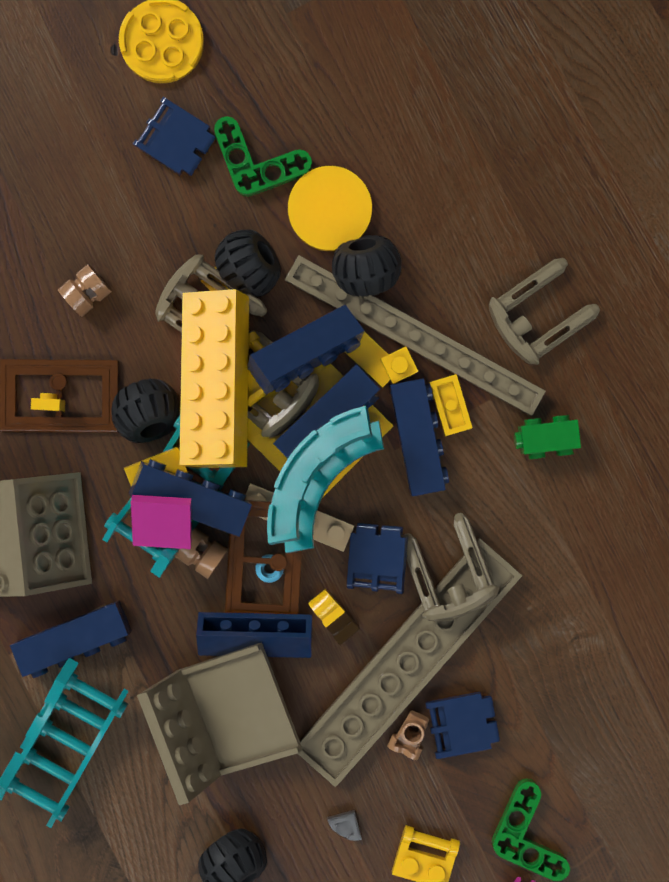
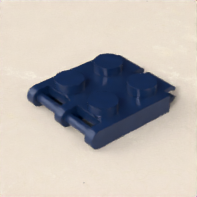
(176, 138)
(377, 557)
(463, 724)

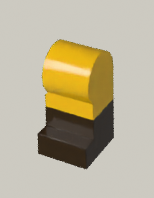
(334, 616)

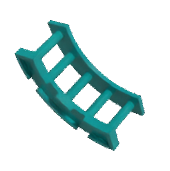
(312, 470)
(161, 555)
(43, 726)

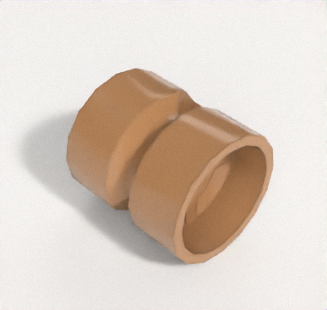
(82, 300)
(209, 560)

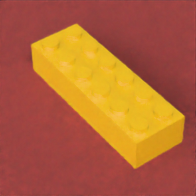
(214, 379)

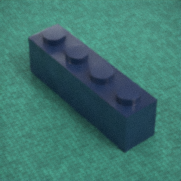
(305, 350)
(348, 393)
(418, 438)
(208, 503)
(280, 633)
(70, 639)

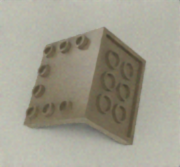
(42, 535)
(218, 719)

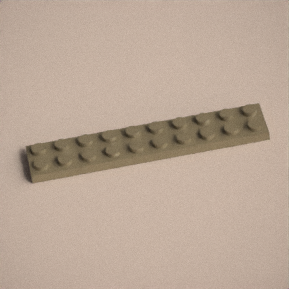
(398, 673)

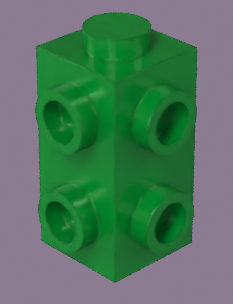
(558, 436)

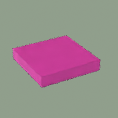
(161, 521)

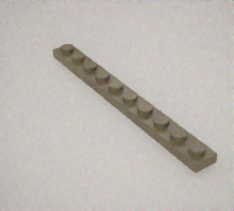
(418, 337)

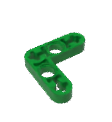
(247, 167)
(516, 835)

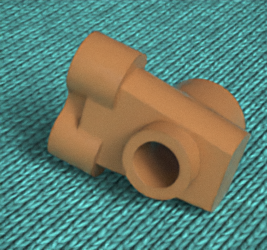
(407, 739)

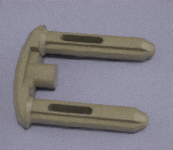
(178, 285)
(513, 331)
(291, 407)
(461, 603)

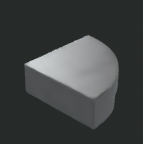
(345, 825)

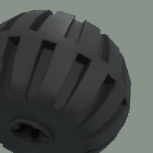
(247, 262)
(366, 265)
(145, 410)
(233, 858)

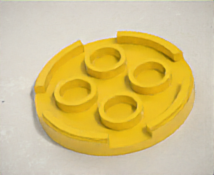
(161, 40)
(329, 207)

